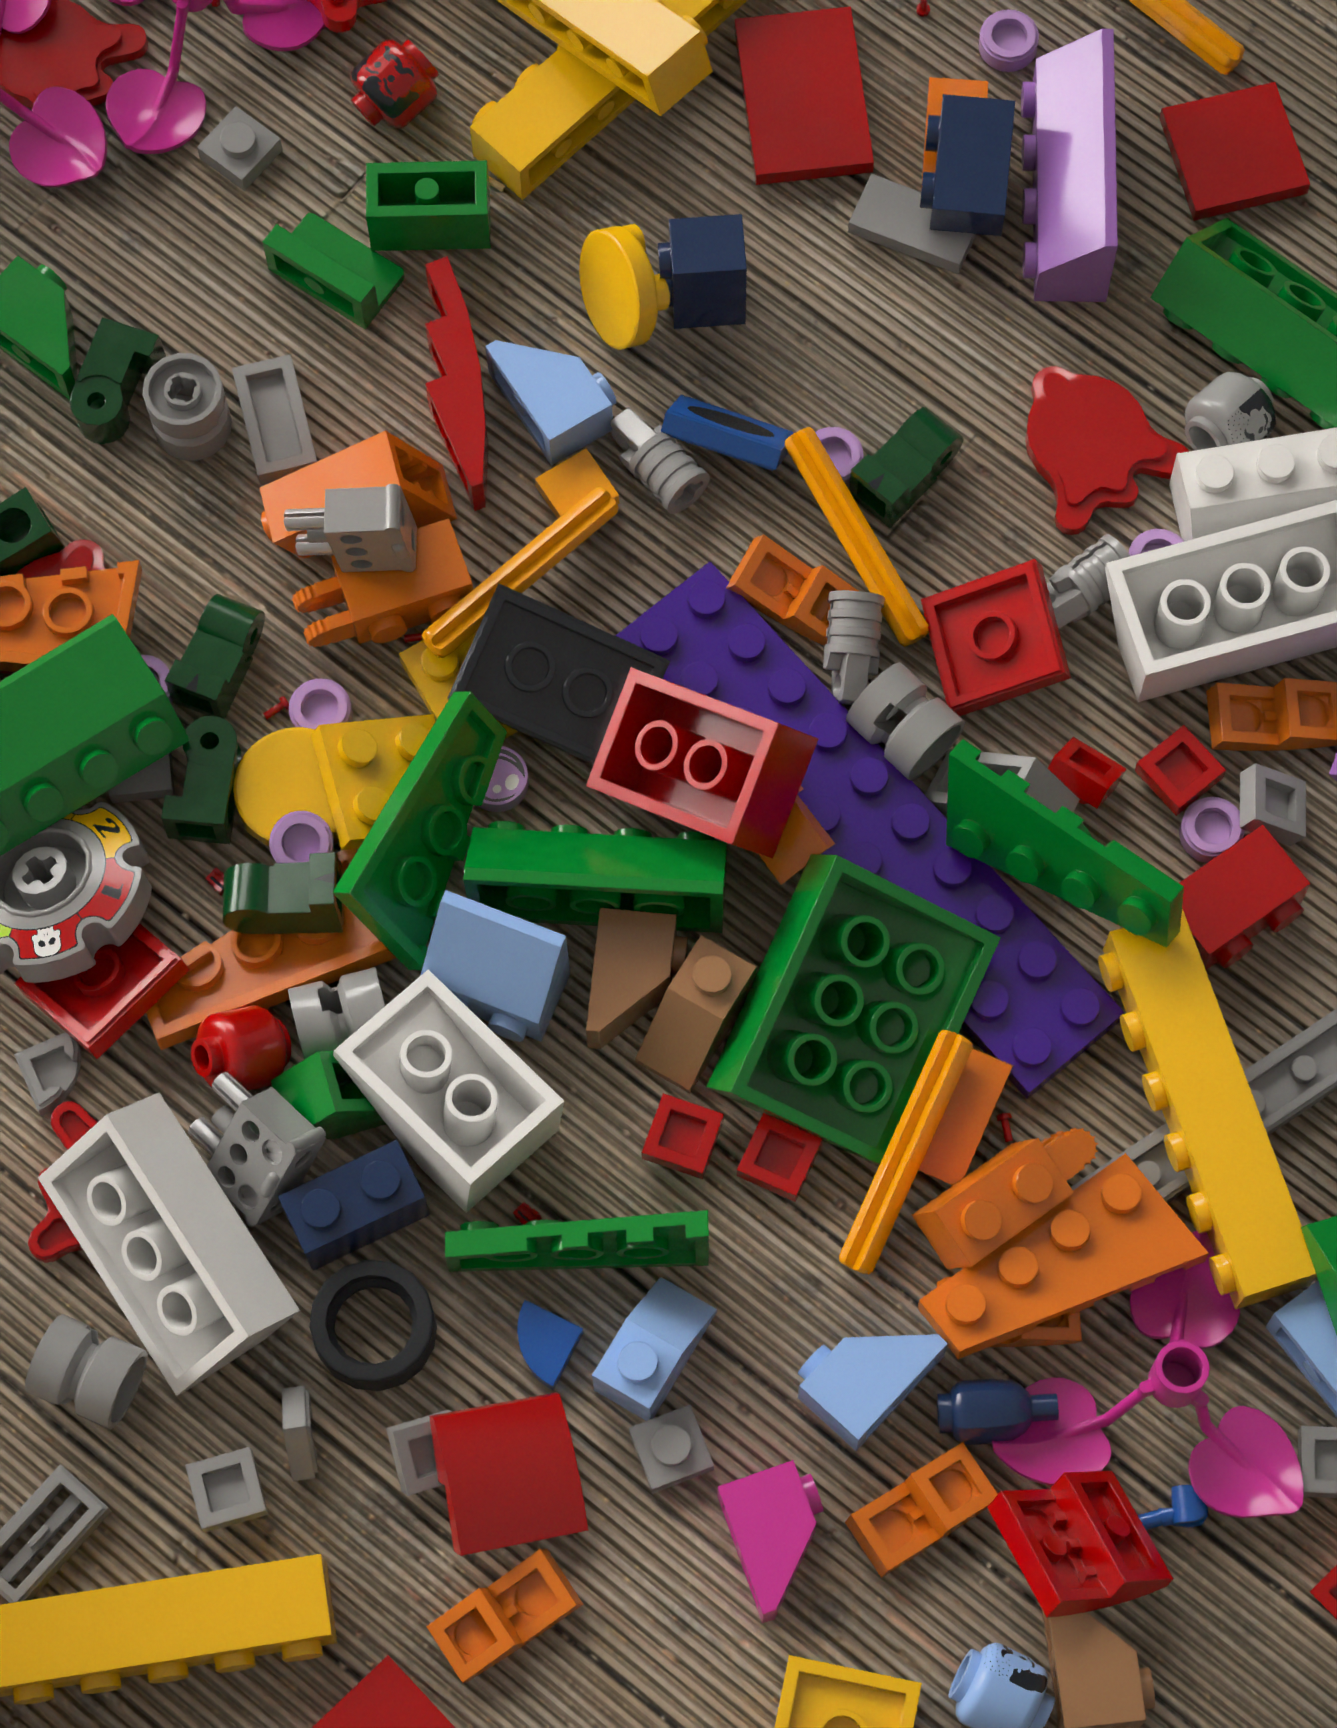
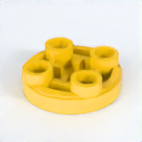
(621, 286)
(278, 778)

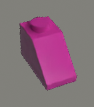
(771, 1529)

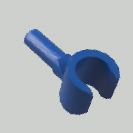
(1186, 1510)

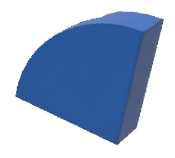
(546, 1342)

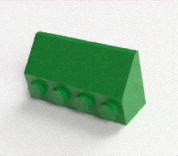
(1257, 313)
(78, 728)
(573, 874)

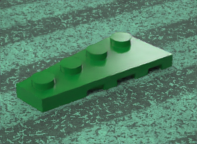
(1008, 829)
(422, 830)
(581, 1244)

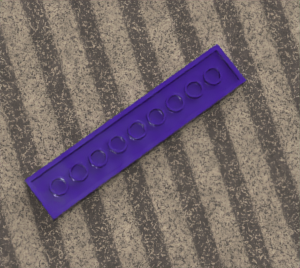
(1035, 997)

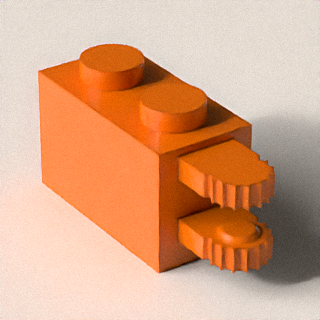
(390, 601)
(1003, 1196)

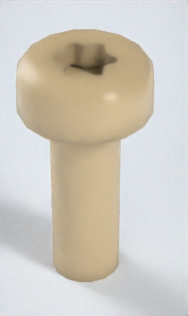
(497, 185)

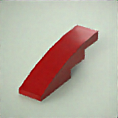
(458, 395)

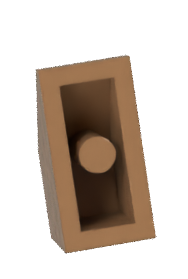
(630, 969)
(696, 1014)
(1095, 1675)

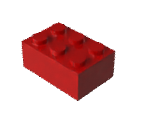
(702, 763)

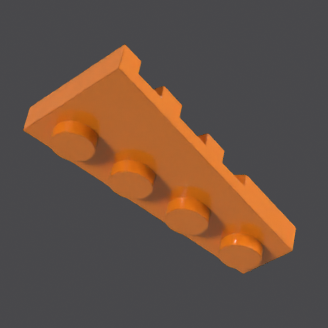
(52, 609)
(259, 970)
(1088, 1247)

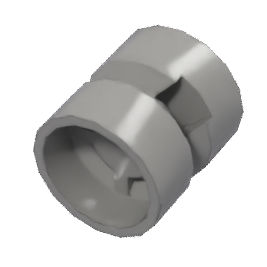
(187, 406)
(923, 733)
(332, 1015)
(78, 1368)

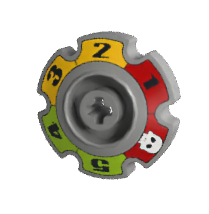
(71, 893)

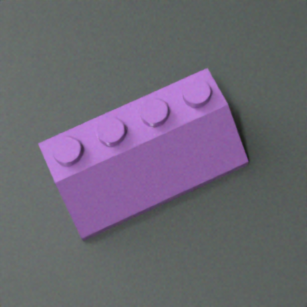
(1072, 171)

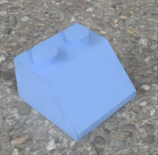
(498, 965)

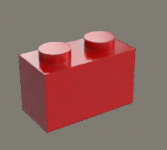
(1240, 896)

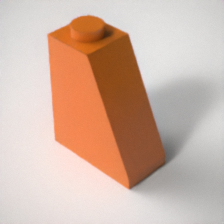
(369, 463)

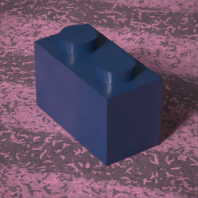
(971, 164)
(705, 271)
(354, 1205)

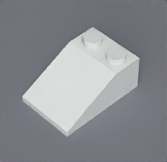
(450, 1090)

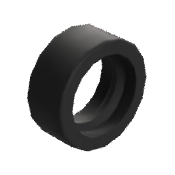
(358, 1278)

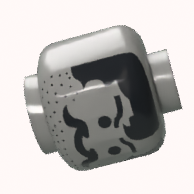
(1229, 412)

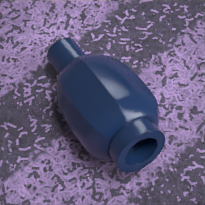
(991, 1410)

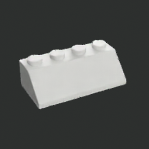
(1252, 481)
(1227, 601)
(167, 1242)

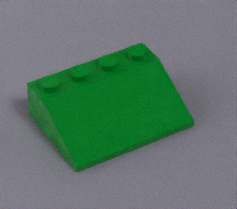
(850, 1006)

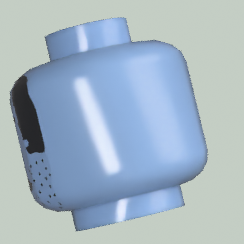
(1001, 1690)

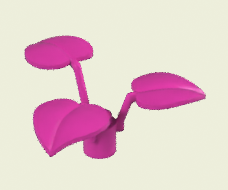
(163, 114)
(63, 133)
(1243, 1464)

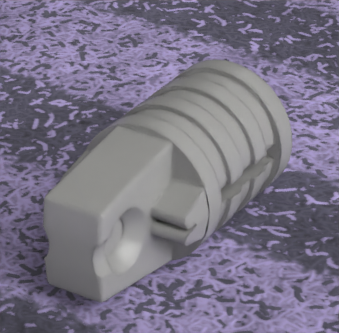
(659, 462)
(1083, 584)
(852, 642)

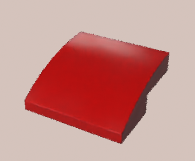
(508, 1473)
(1079, 1543)

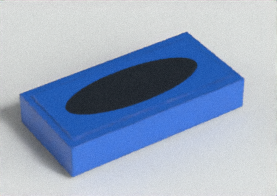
(726, 432)

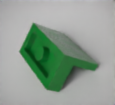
(333, 268)

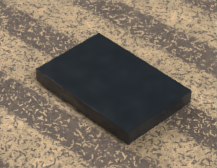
(549, 672)

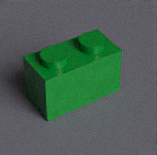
(428, 205)

